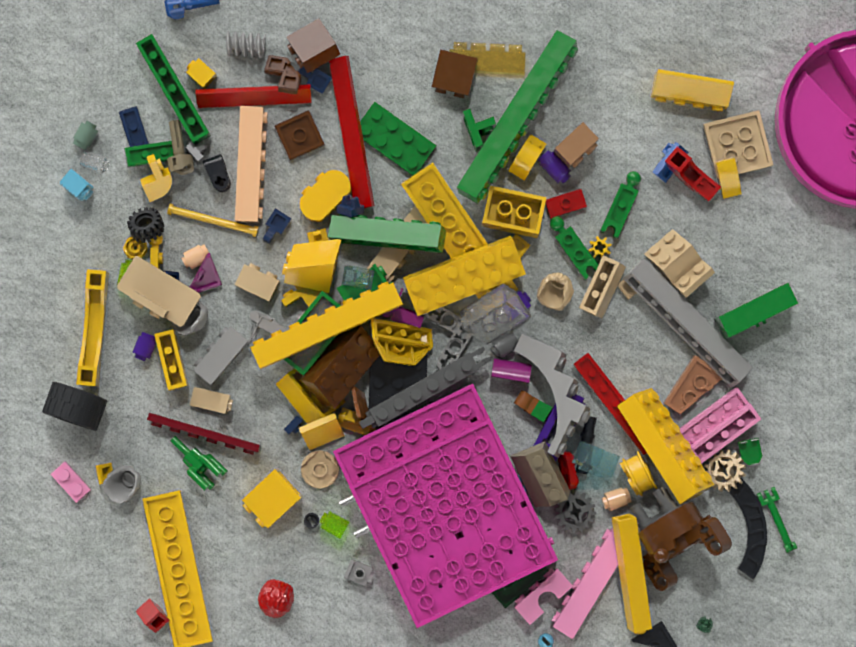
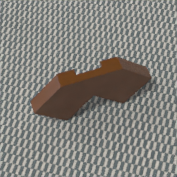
(282, 67)

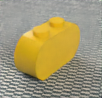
(324, 195)

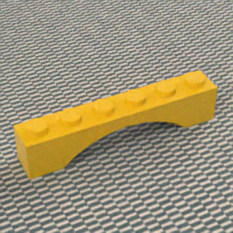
(95, 308)

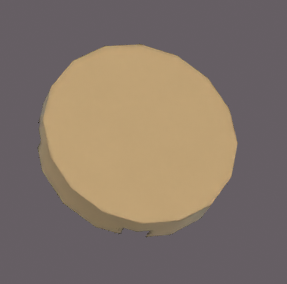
(320, 469)

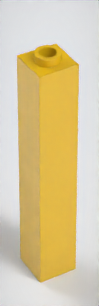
(631, 573)

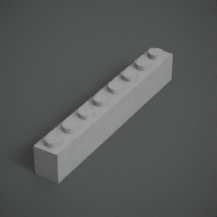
(688, 323)

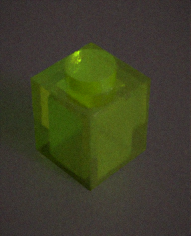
(334, 524)

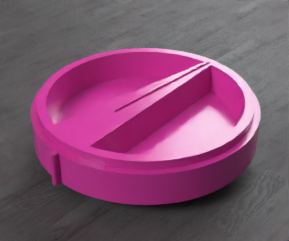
(819, 119)

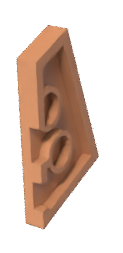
(691, 385)

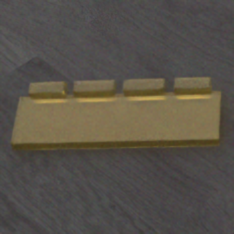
(496, 59)

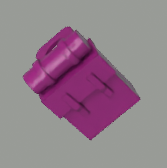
(404, 315)

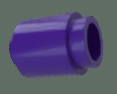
(144, 346)

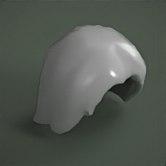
(195, 321)
(122, 484)

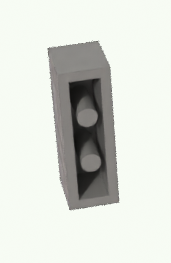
(220, 355)

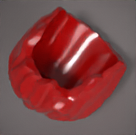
(276, 598)

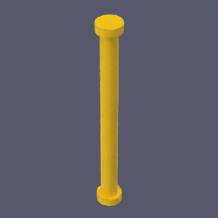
(212, 220)

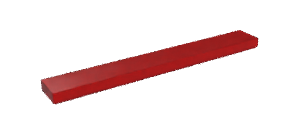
(351, 130)

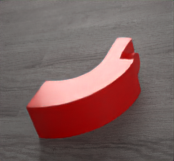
(693, 177)

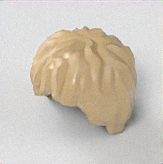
(555, 291)

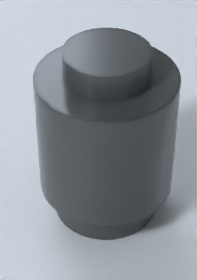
(504, 345)

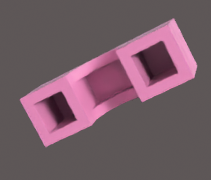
(553, 582)

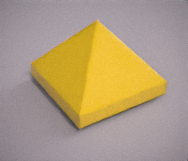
(102, 471)

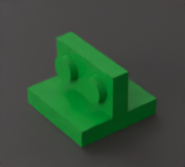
(474, 129)

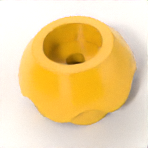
(129, 245)

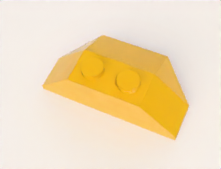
(401, 342)

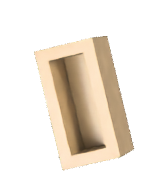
(257, 283)

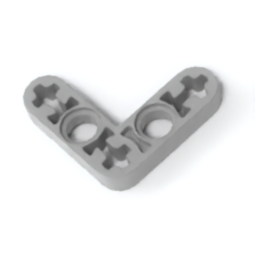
(455, 329)

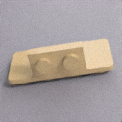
(158, 292)

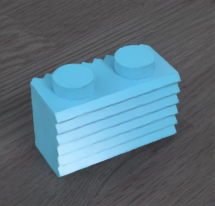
(77, 185)

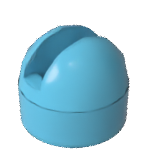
(548, 637)

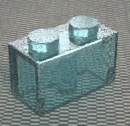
(595, 459)

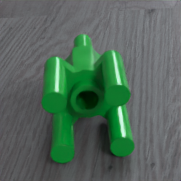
(198, 464)

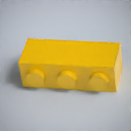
(171, 360)

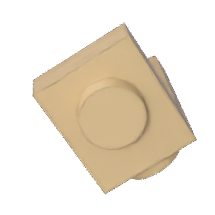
(211, 400)

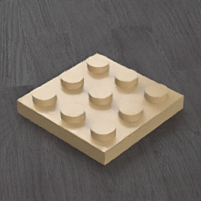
(741, 139)

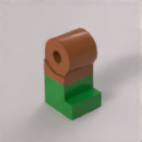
(532, 406)

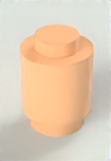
(195, 256)
(616, 499)

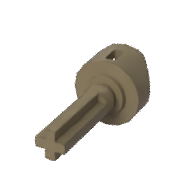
(180, 159)

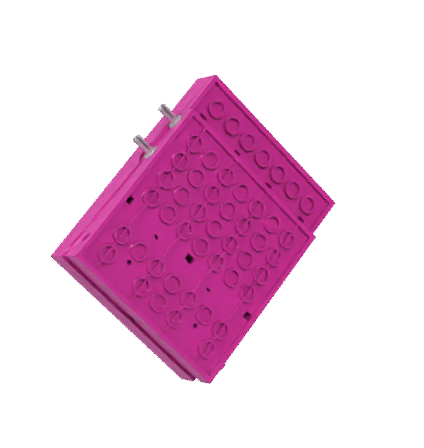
(439, 479)

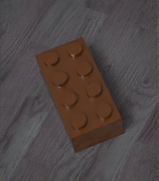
(341, 366)

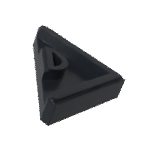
(655, 637)

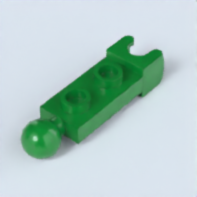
(622, 204)
(573, 247)

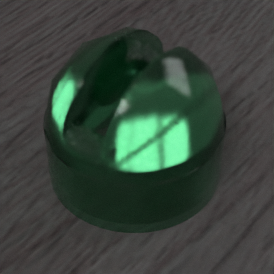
(704, 624)

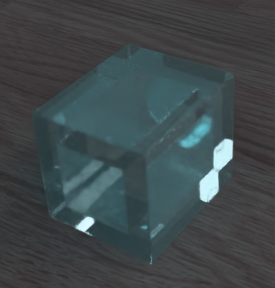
(357, 277)

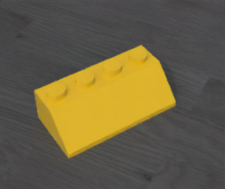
(692, 89)

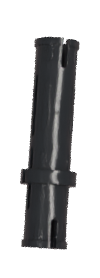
(587, 435)

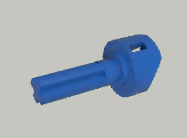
(183, 5)

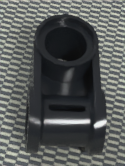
(217, 170)

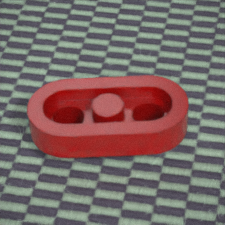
(568, 470)

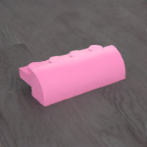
(719, 424)

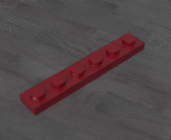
(195, 431)

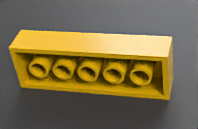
(464, 275)
(666, 445)

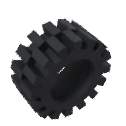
(141, 218)

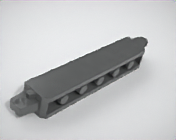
(423, 389)

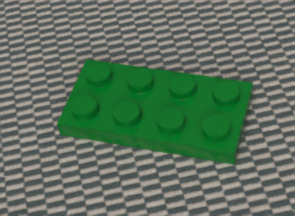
(395, 139)

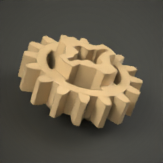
(731, 467)

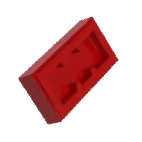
(566, 203)

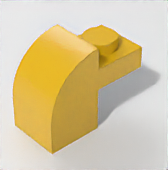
(527, 157)
(159, 182)
(308, 296)

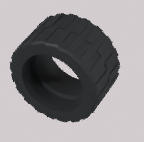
(74, 406)

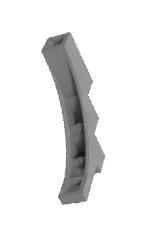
(564, 387)

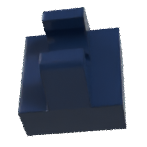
(350, 207)

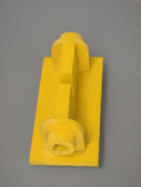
(349, 420)

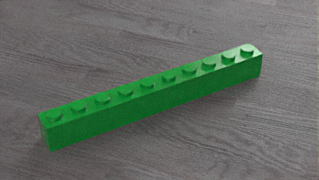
(517, 117)

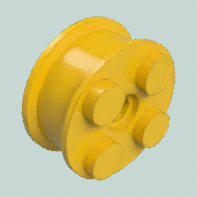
(638, 474)

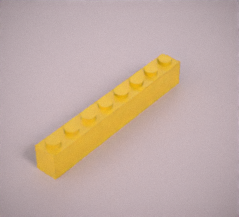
(327, 325)

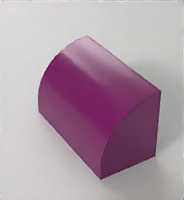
(511, 370)

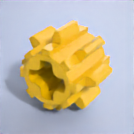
(602, 243)

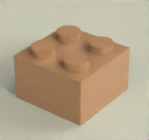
(575, 145)

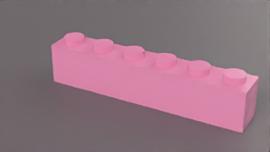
(587, 587)

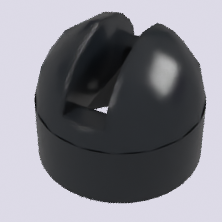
(314, 517)

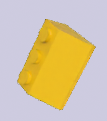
(302, 398)

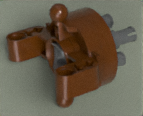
(673, 533)

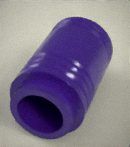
(555, 167)

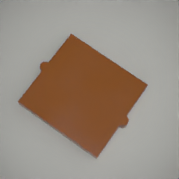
(360, 403)

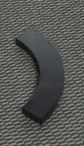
(755, 526)

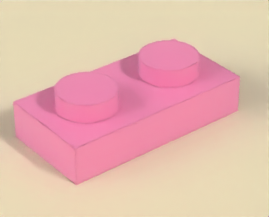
(70, 481)

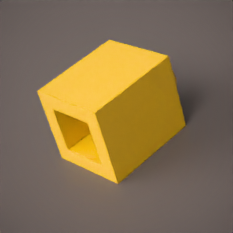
(200, 73)

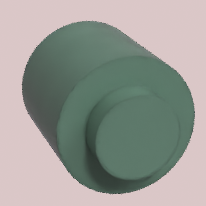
(85, 135)

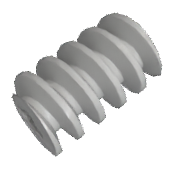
(245, 44)

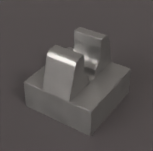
(196, 152)

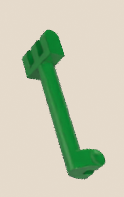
(769, 500)

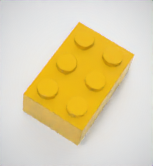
(513, 211)

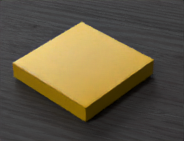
(321, 431)

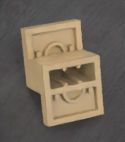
(679, 263)

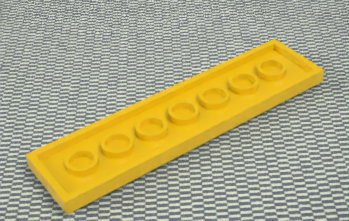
(440, 205)
(177, 569)

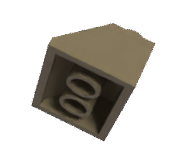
(541, 475)

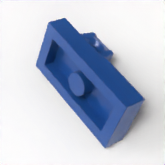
(662, 170)

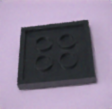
(391, 378)

